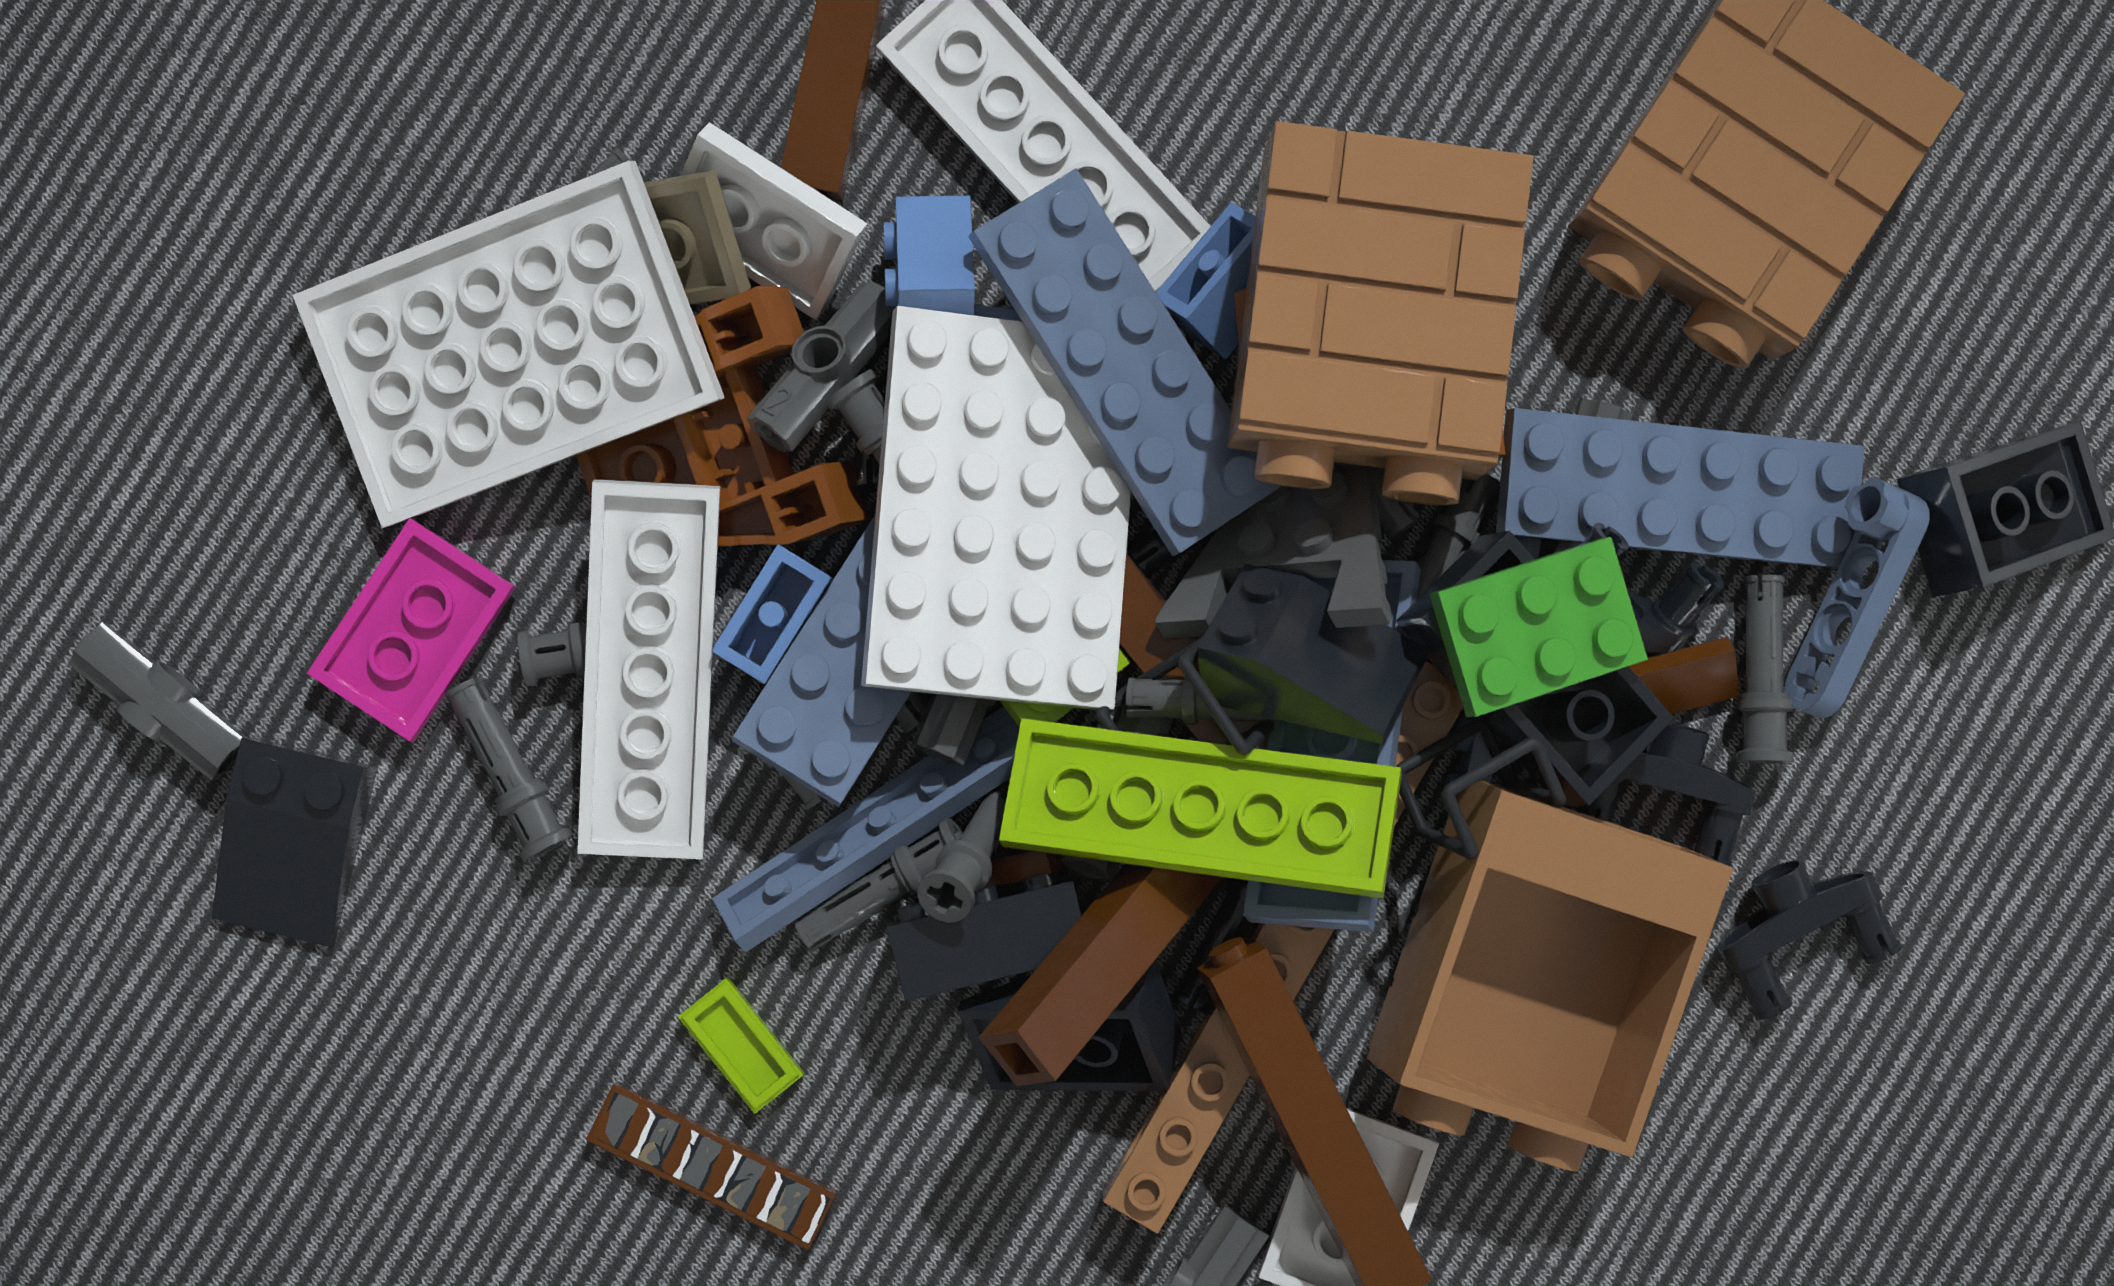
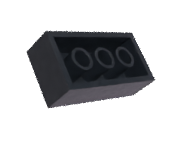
(1586, 727)

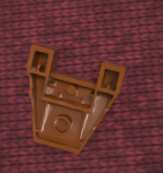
(717, 446)

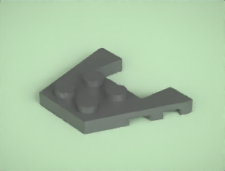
(1298, 533)

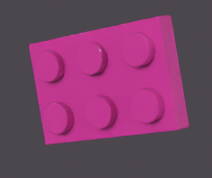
(411, 630)

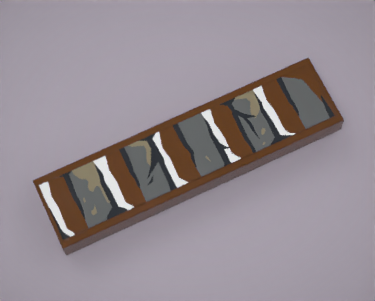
(711, 1165)

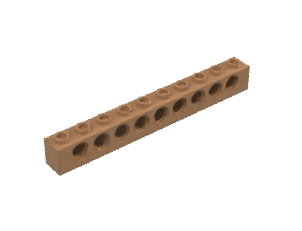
(1211, 1068)

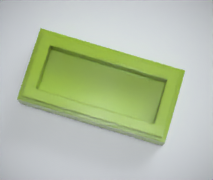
(741, 1045)

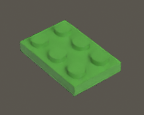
(1538, 627)

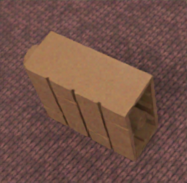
(1762, 171)
(1379, 310)
(1546, 976)

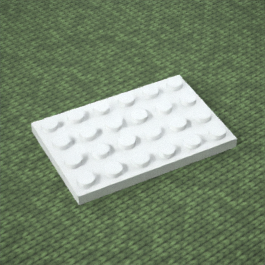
(509, 344)
(991, 524)

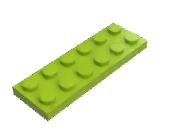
(1201, 808)

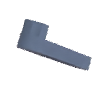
(1878, 515)

